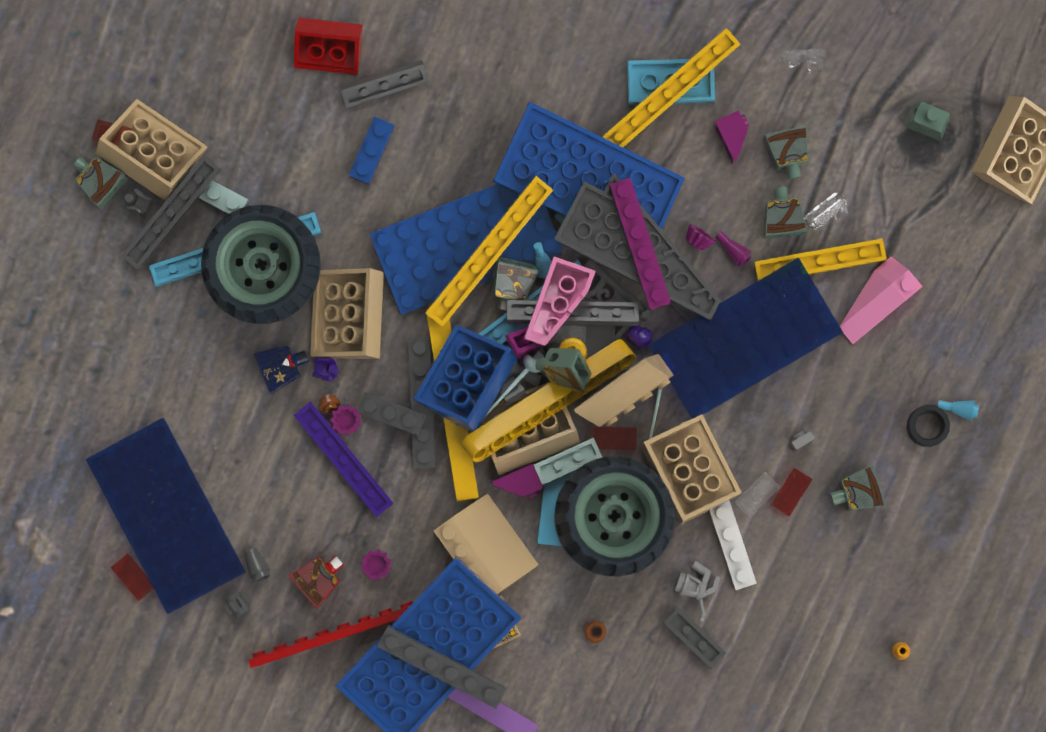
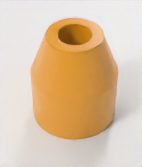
(895, 651)

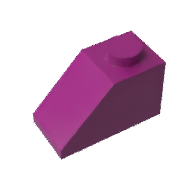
(732, 133)
(520, 345)
(521, 483)

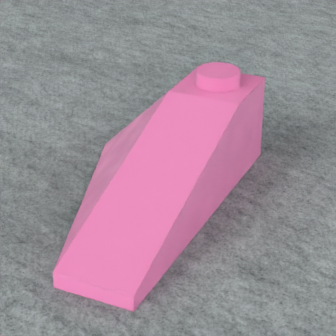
(883, 293)
(560, 295)

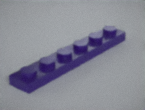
(343, 459)

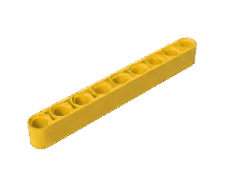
(544, 403)
(461, 462)

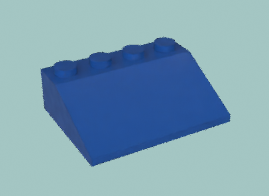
(466, 378)

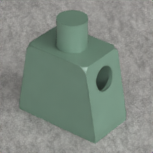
(927, 120)

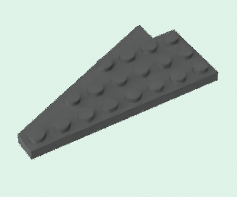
(597, 233)

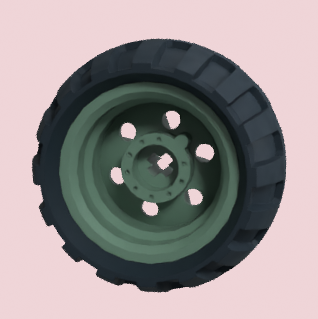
(230, 242)
(645, 494)

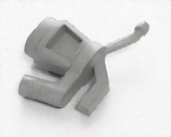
(692, 587)

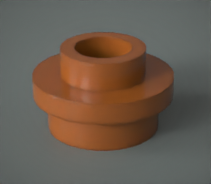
(329, 403)
(595, 624)

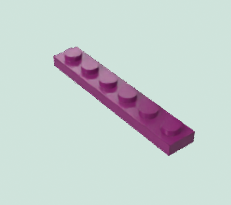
(640, 244)

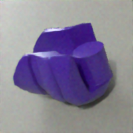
(638, 336)
(325, 369)

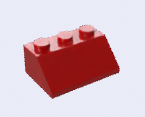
(327, 45)

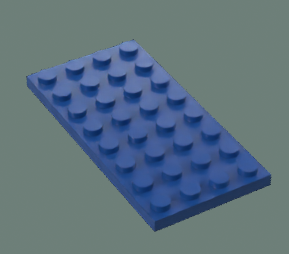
(569, 155)
(432, 246)
(452, 616)

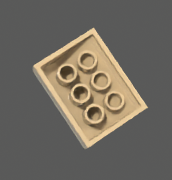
(1015, 150)
(157, 151)
(347, 314)
(625, 391)
(543, 440)
(691, 468)
(487, 544)

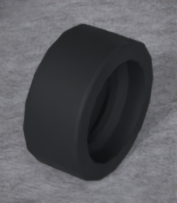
(944, 420)

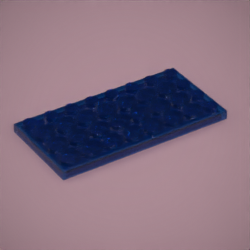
(746, 338)
(165, 515)

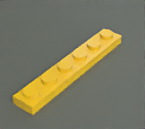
(828, 259)

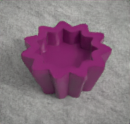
(699, 238)
(345, 420)
(376, 564)

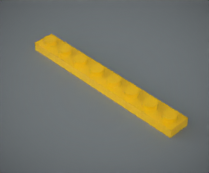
(672, 88)
(489, 251)

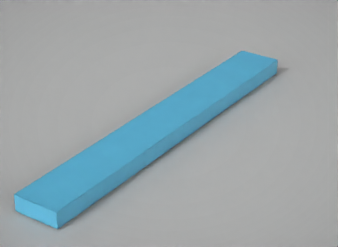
(190, 263)

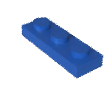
(371, 150)

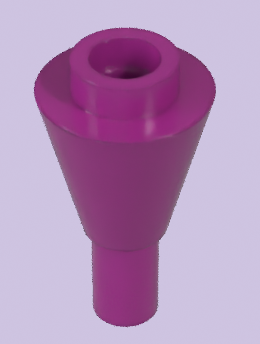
(739, 254)

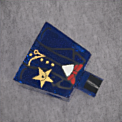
(280, 366)

